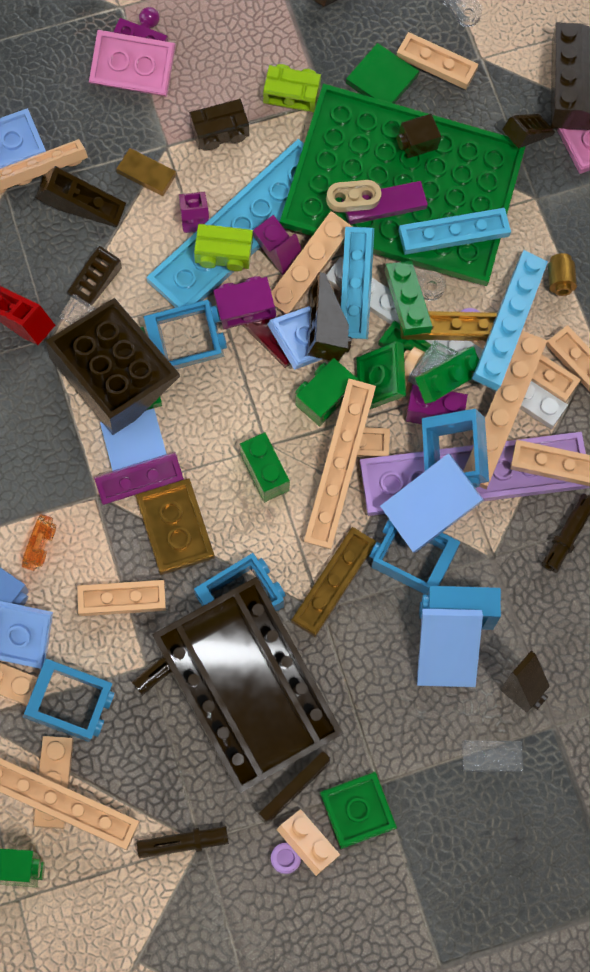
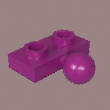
(148, 18)

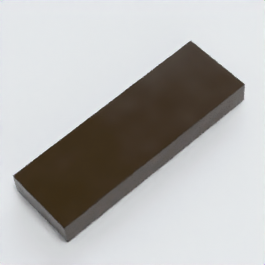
(294, 788)

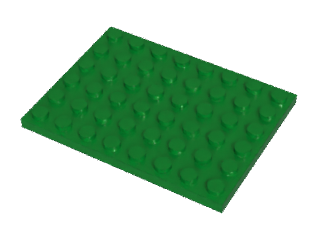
(357, 141)

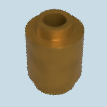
(562, 274)

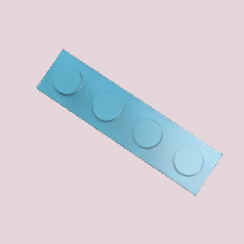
(454, 231)
(357, 279)

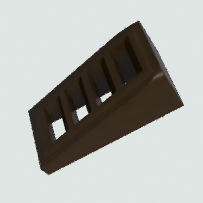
(527, 129)
(93, 263)

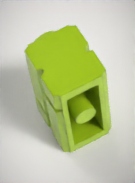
(292, 88)
(223, 247)

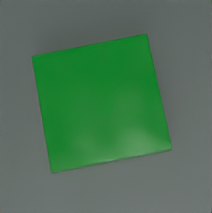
(382, 75)
(386, 371)
(358, 810)

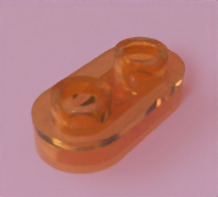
(35, 553)

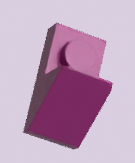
(193, 210)
(277, 243)

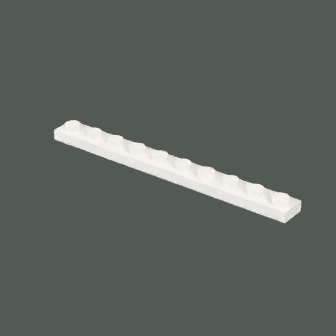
(537, 401)

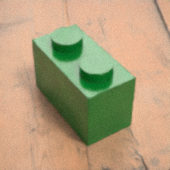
(324, 392)
(264, 467)
(20, 868)

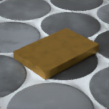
(175, 526)

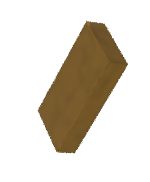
(146, 172)

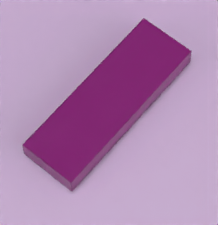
(393, 202)
(138, 478)

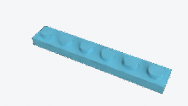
(510, 320)

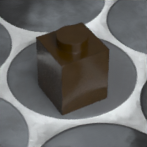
(419, 136)

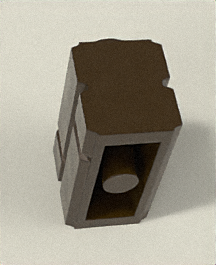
(219, 124)

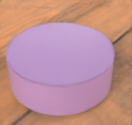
(285, 859)

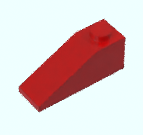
(24, 316)

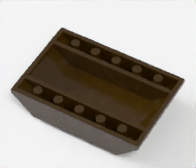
(247, 684)

